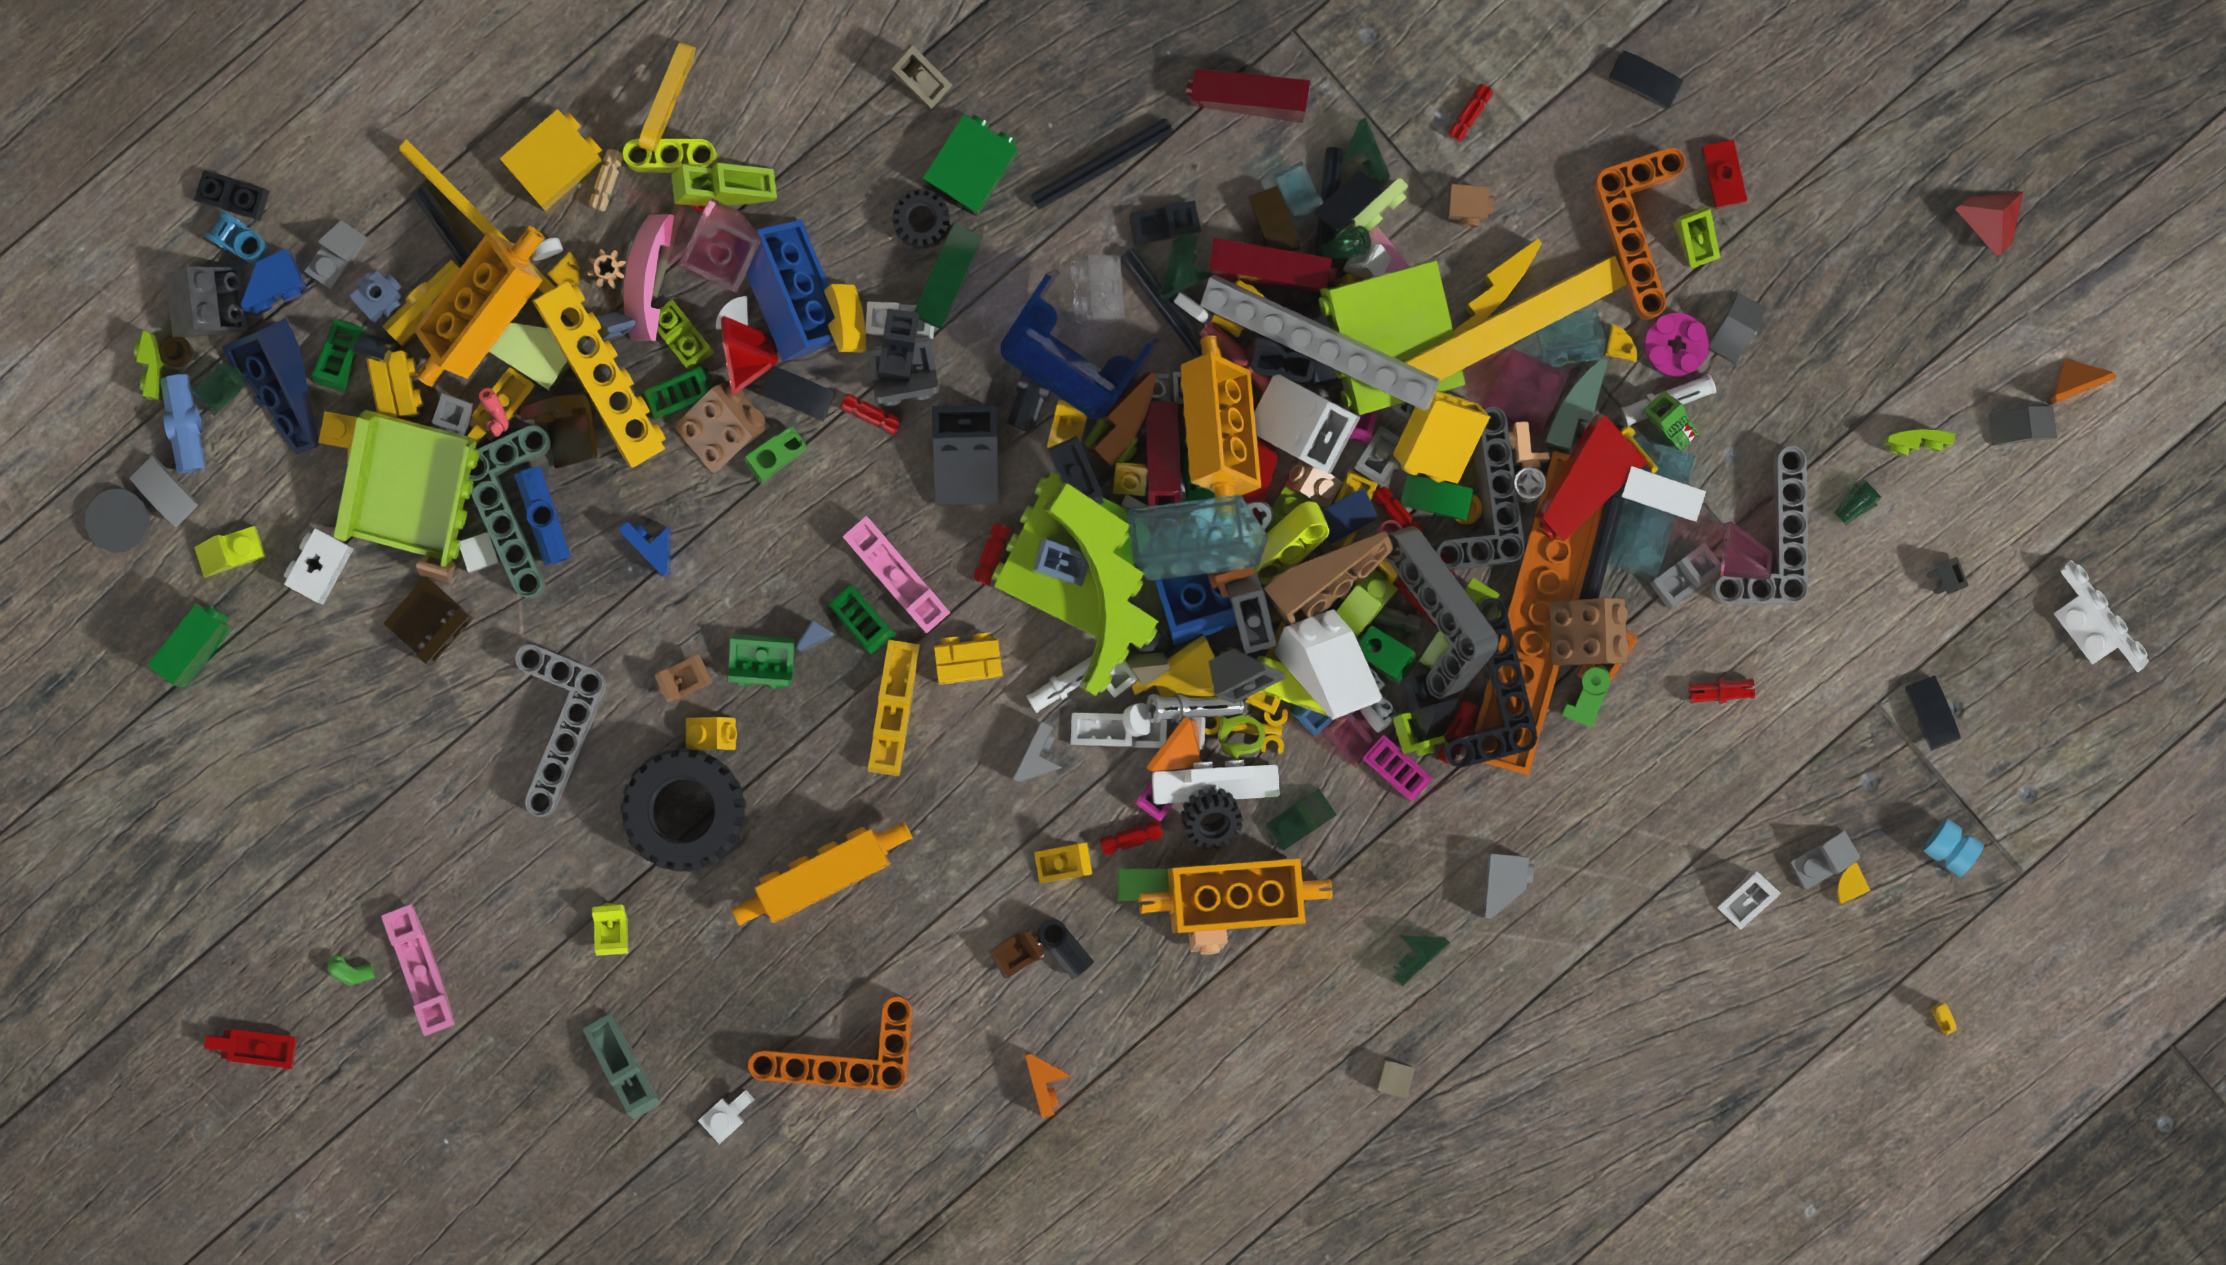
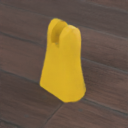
(1187, 673)

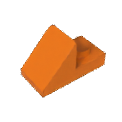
(1041, 1074)

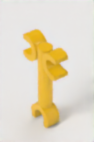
(1272, 730)

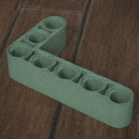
(502, 508)

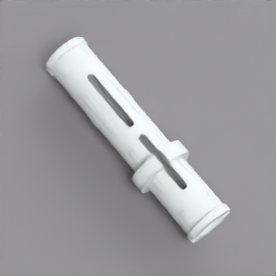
(1683, 393)
(1058, 686)

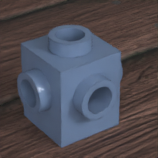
(368, 289)

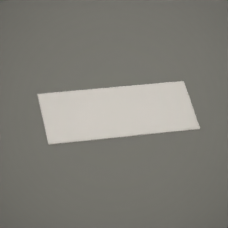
(1664, 494)

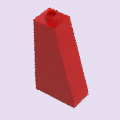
(1588, 479)

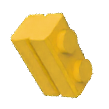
(394, 386)
(968, 660)

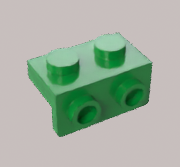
(761, 660)

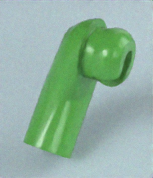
(348, 975)

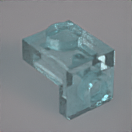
(1298, 189)

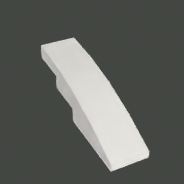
(1109, 730)

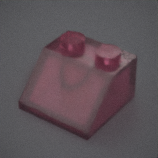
(721, 246)
(1526, 390)

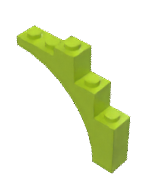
(1115, 579)

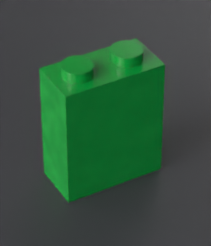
(971, 164)
(191, 645)

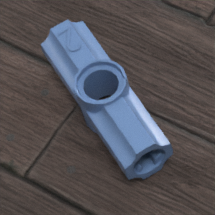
(182, 423)

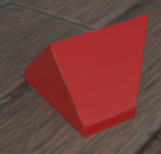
(1993, 218)
(747, 353)

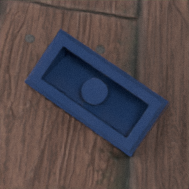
(1349, 515)

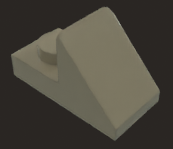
(920, 76)

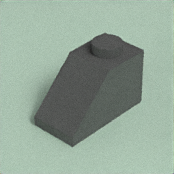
(1251, 613)
(1240, 675)

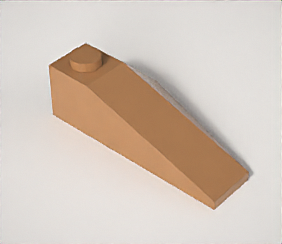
(1321, 581)

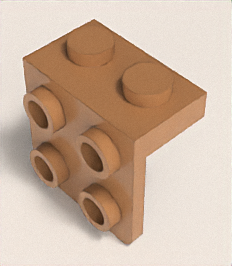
(721, 426)
(1588, 631)

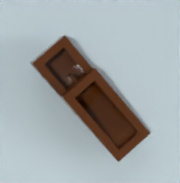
(1123, 421)

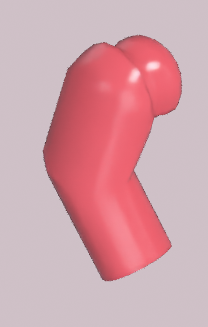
(495, 409)

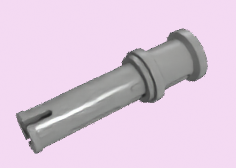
(1182, 707)

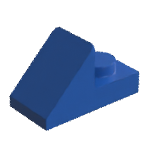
(656, 552)

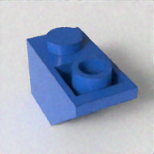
(271, 281)

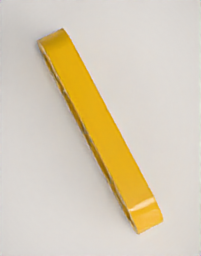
(667, 96)

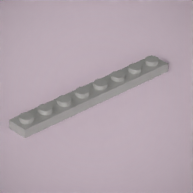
(1320, 342)

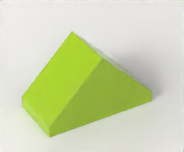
(1697, 237)

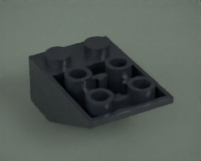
(965, 455)

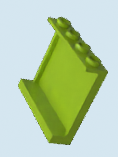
(1395, 315)
(406, 486)
(1060, 599)

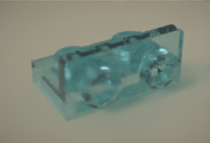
(1572, 339)

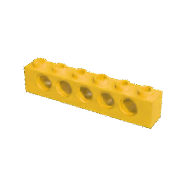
(651, 437)

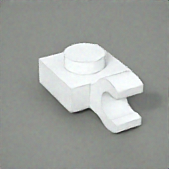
(724, 1118)

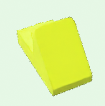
(229, 551)

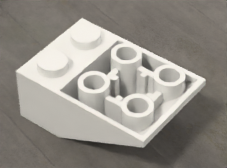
(1303, 423)

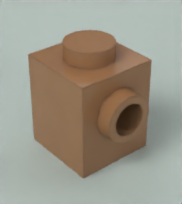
(1469, 204)

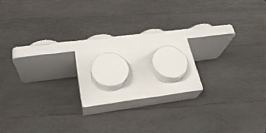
(2093, 623)
(1236, 778)

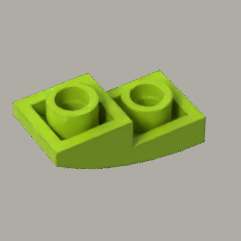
(682, 336)
(147, 354)
(1909, 441)

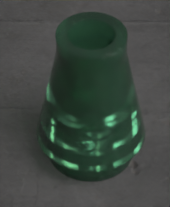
(1349, 243)
(1857, 502)

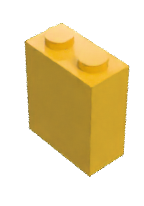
(552, 158)
(1441, 438)

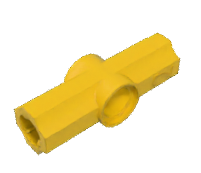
(417, 304)

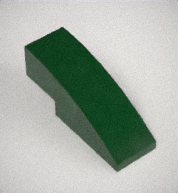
(948, 276)

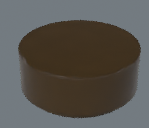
(175, 351)

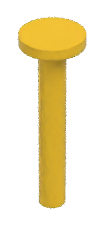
(1629, 432)

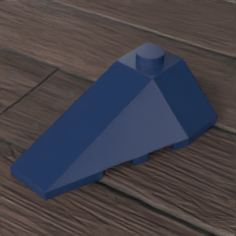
(276, 373)

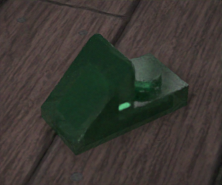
(1364, 145)
(1180, 273)
(1301, 819)
(1424, 949)

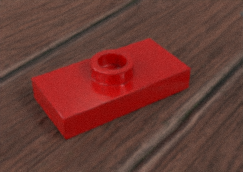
(1724, 174)

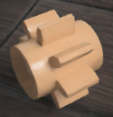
(605, 260)

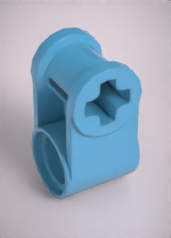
(234, 236)

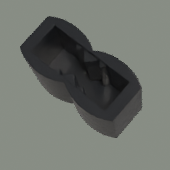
(1273, 358)

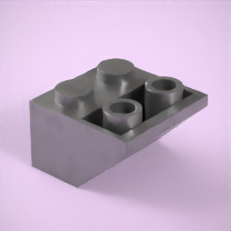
(205, 301)

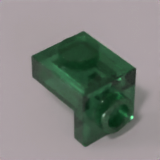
(220, 388)

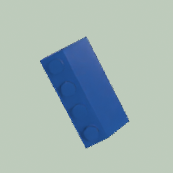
(791, 290)

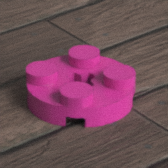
(1660, 354)

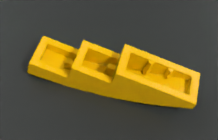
(1501, 284)
(893, 708)

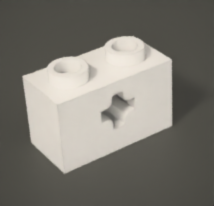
(331, 555)

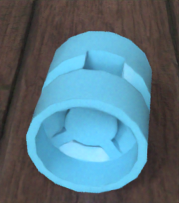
(1957, 850)

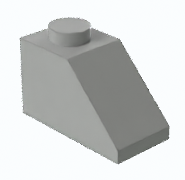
(1505, 881)

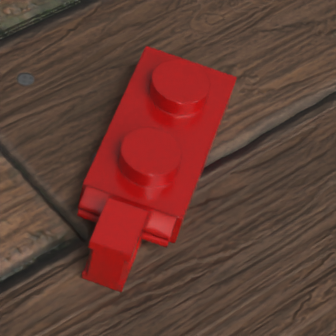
(254, 1047)

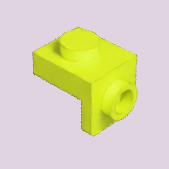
(610, 929)

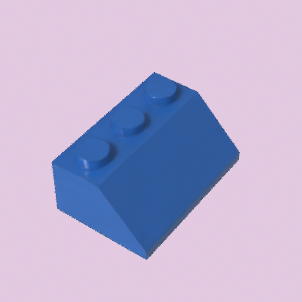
(1193, 607)

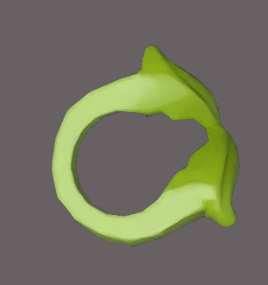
(1236, 749)

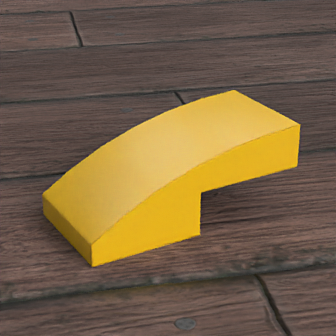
(849, 324)

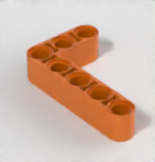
(1632, 227)
(843, 1063)

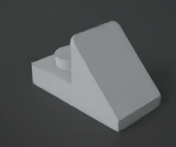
(336, 254)
(1378, 456)
(1032, 763)
(1824, 860)

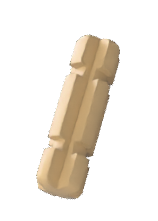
(606, 180)

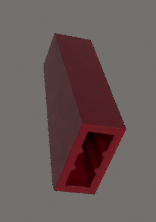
(1249, 94)
(1271, 267)
(1163, 454)

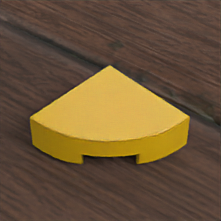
(566, 270)
(1620, 345)
(1851, 884)
(1943, 1018)

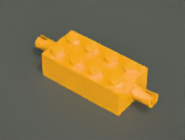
(478, 305)
(1220, 423)
(823, 875)
(1235, 896)

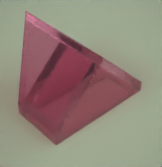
(1743, 555)
(1350, 736)

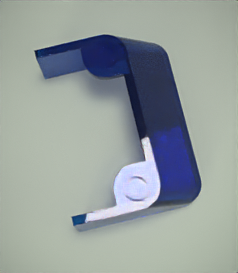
(1061, 368)

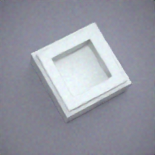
(478, 552)

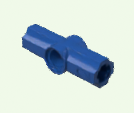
(548, 535)

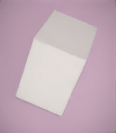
(1748, 899)

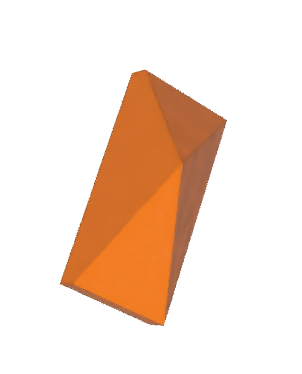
(2077, 378)
(1179, 750)

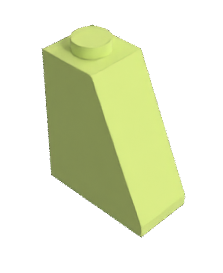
(533, 354)

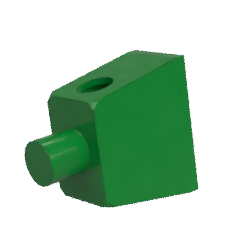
(1393, 659)

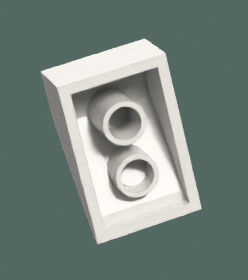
(1328, 663)

